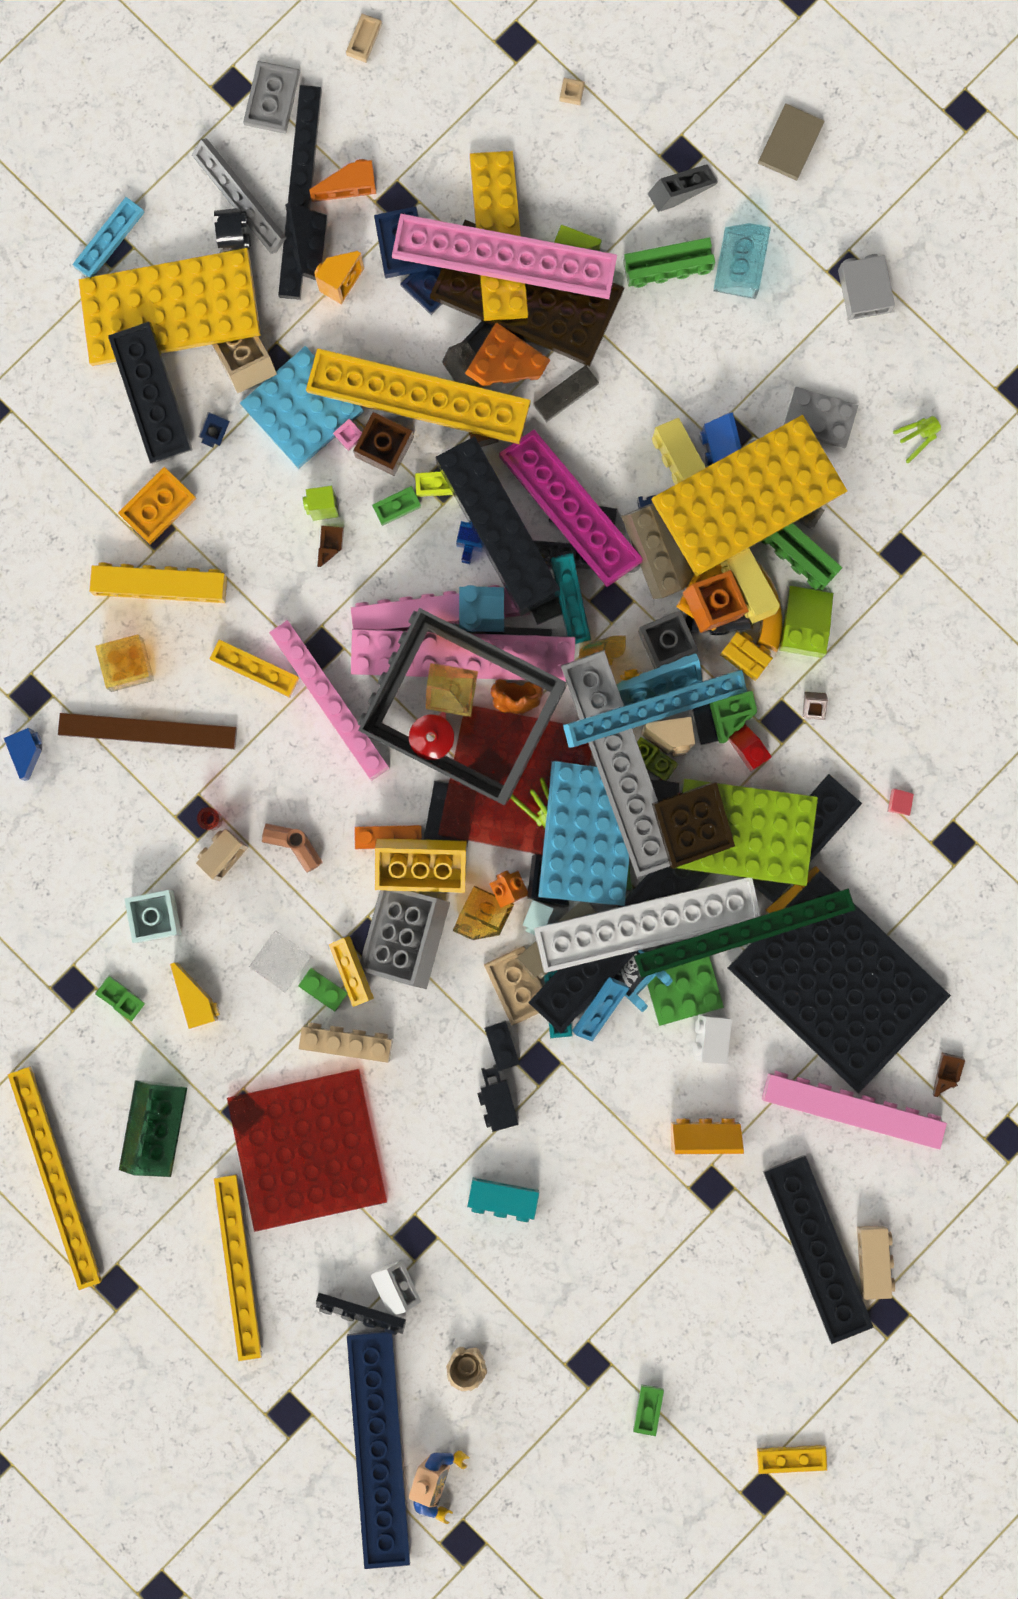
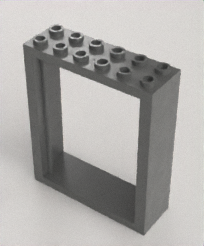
(400, 662)

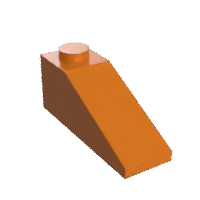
(349, 181)

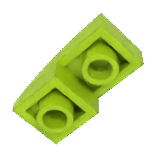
(655, 760)

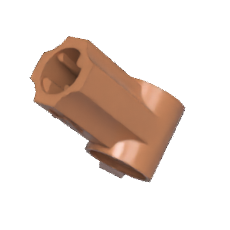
(282, 837)

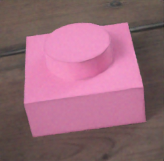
(348, 434)

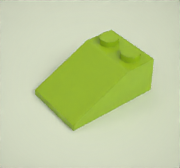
(807, 622)

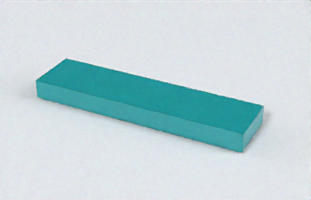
(570, 598)

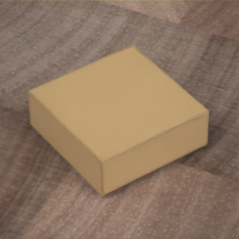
(572, 91)

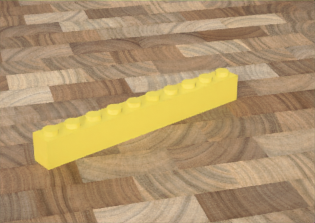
(684, 461)

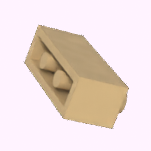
(875, 1262)

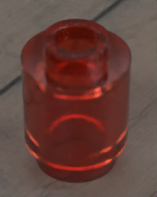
(204, 814)

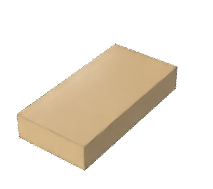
(364, 38)

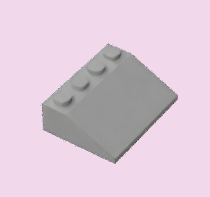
(404, 937)

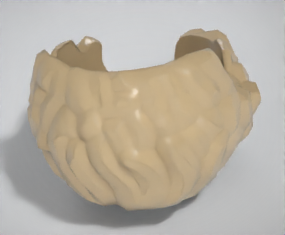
(466, 1369)

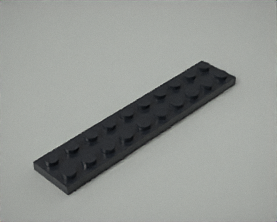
(576, 986)

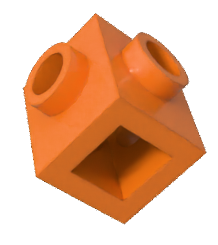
(508, 888)

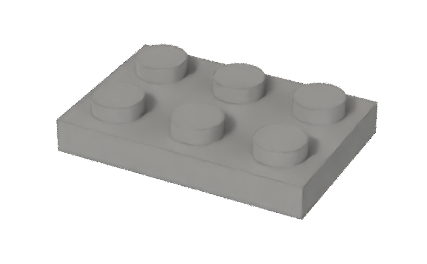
(827, 416)

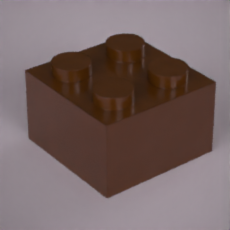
(383, 443)

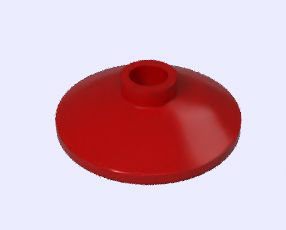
(443, 737)

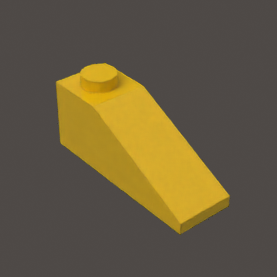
(195, 1001)

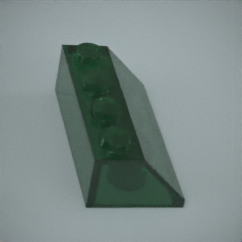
(152, 1129)

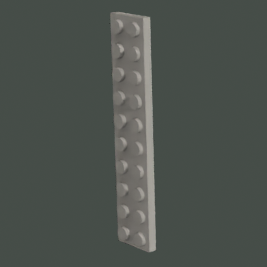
(619, 764)

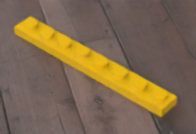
(237, 1267)

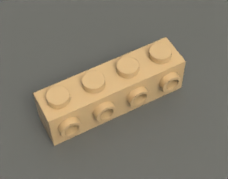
(346, 1044)

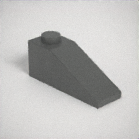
(680, 187)

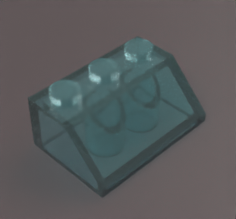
(742, 260)

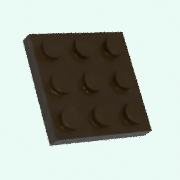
(693, 824)

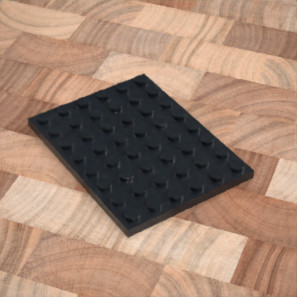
(841, 988)

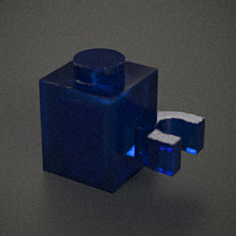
(467, 540)

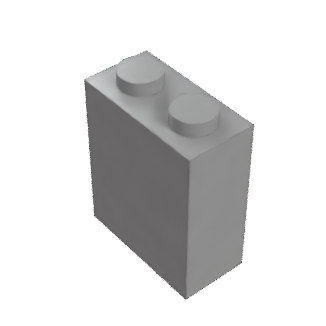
(866, 287)

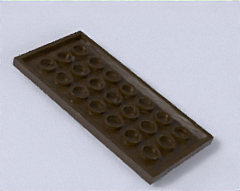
(556, 318)

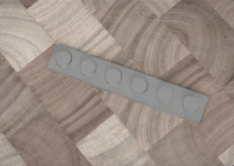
(238, 195)

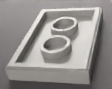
(271, 97)

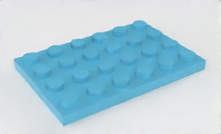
(582, 840)

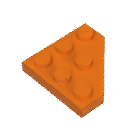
(506, 359)

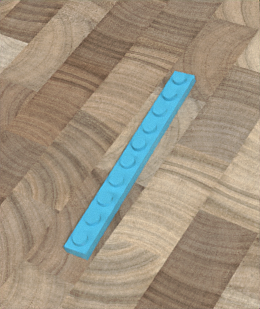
(654, 708)

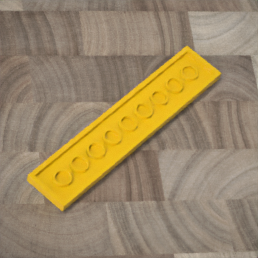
(418, 396)

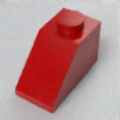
(749, 747)

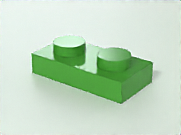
(396, 506)
(323, 989)
(648, 1410)

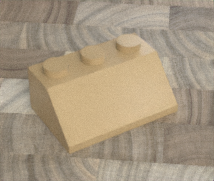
(671, 736)

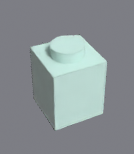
(537, 916)

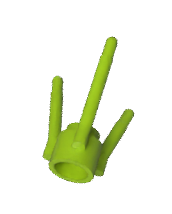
(926, 428)
(541, 820)

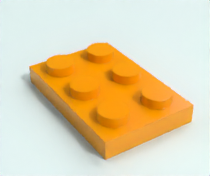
(157, 505)

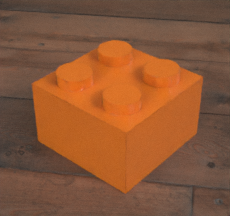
(715, 601)

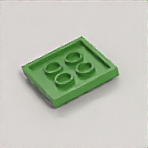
(690, 993)

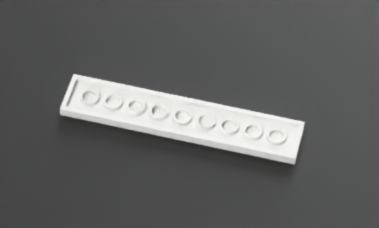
(645, 924)

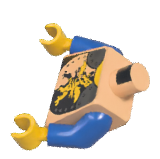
(430, 1483)

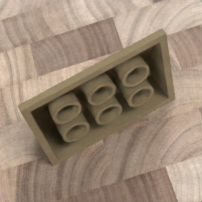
(662, 561)

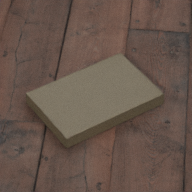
(791, 142)

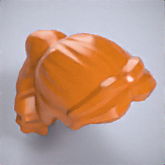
(515, 698)

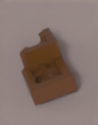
(330, 543)
(948, 1073)

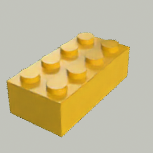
(420, 865)

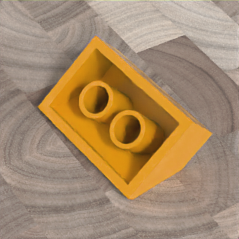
(706, 1136)

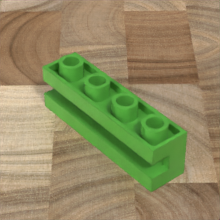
(669, 262)
(804, 556)

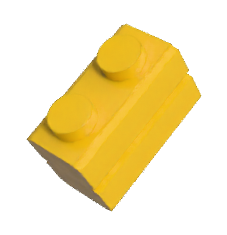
(746, 655)

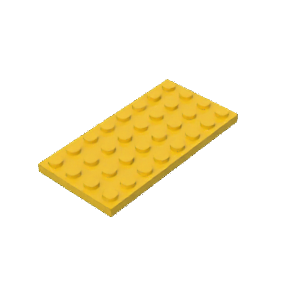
(185, 301)
(749, 495)

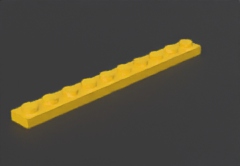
(54, 1178)

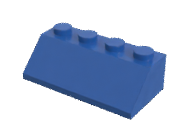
(720, 438)

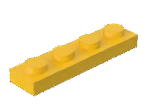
(254, 668)

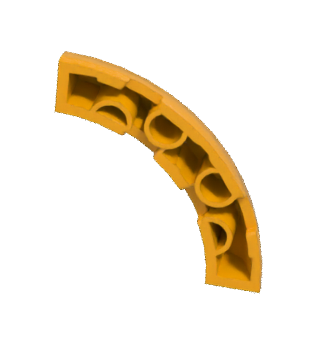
(770, 627)

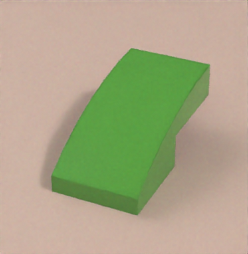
(120, 998)

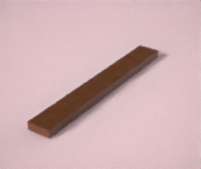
(147, 731)

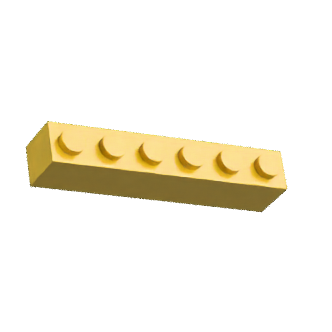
(158, 583)

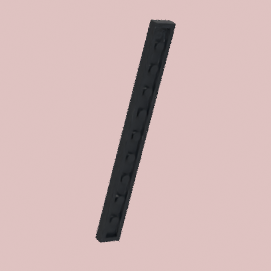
(300, 181)

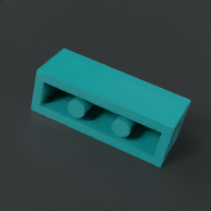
(503, 1199)

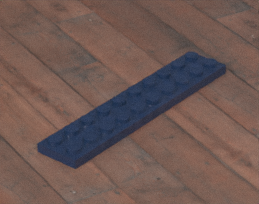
(378, 1450)

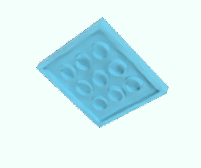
(292, 417)

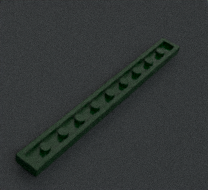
(744, 932)

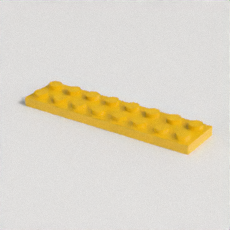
(497, 211)

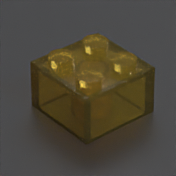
(124, 663)

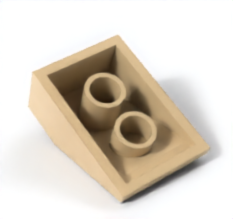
(245, 362)

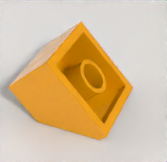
(339, 275)

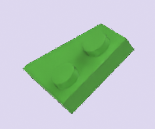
(732, 713)

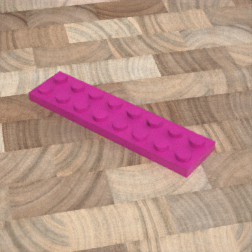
(570, 508)

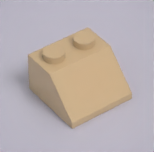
(221, 854)

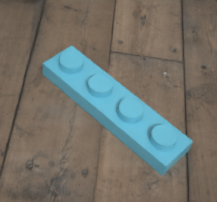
(108, 238)

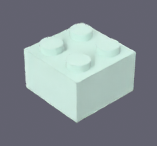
(152, 916)

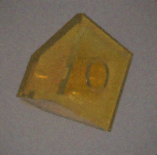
(450, 689)
(481, 916)

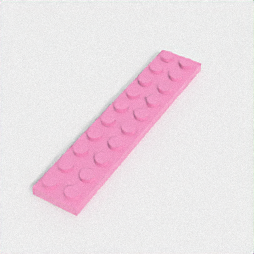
(504, 256)
(374, 648)

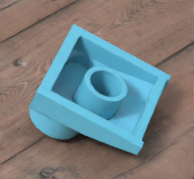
(481, 609)

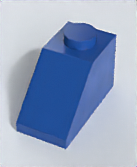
(24, 751)

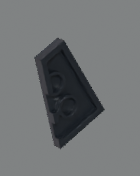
(308, 236)

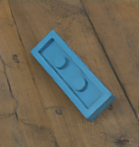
(600, 1009)

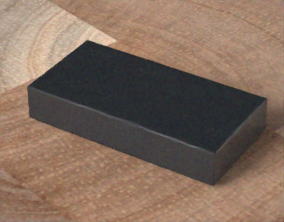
(705, 724)

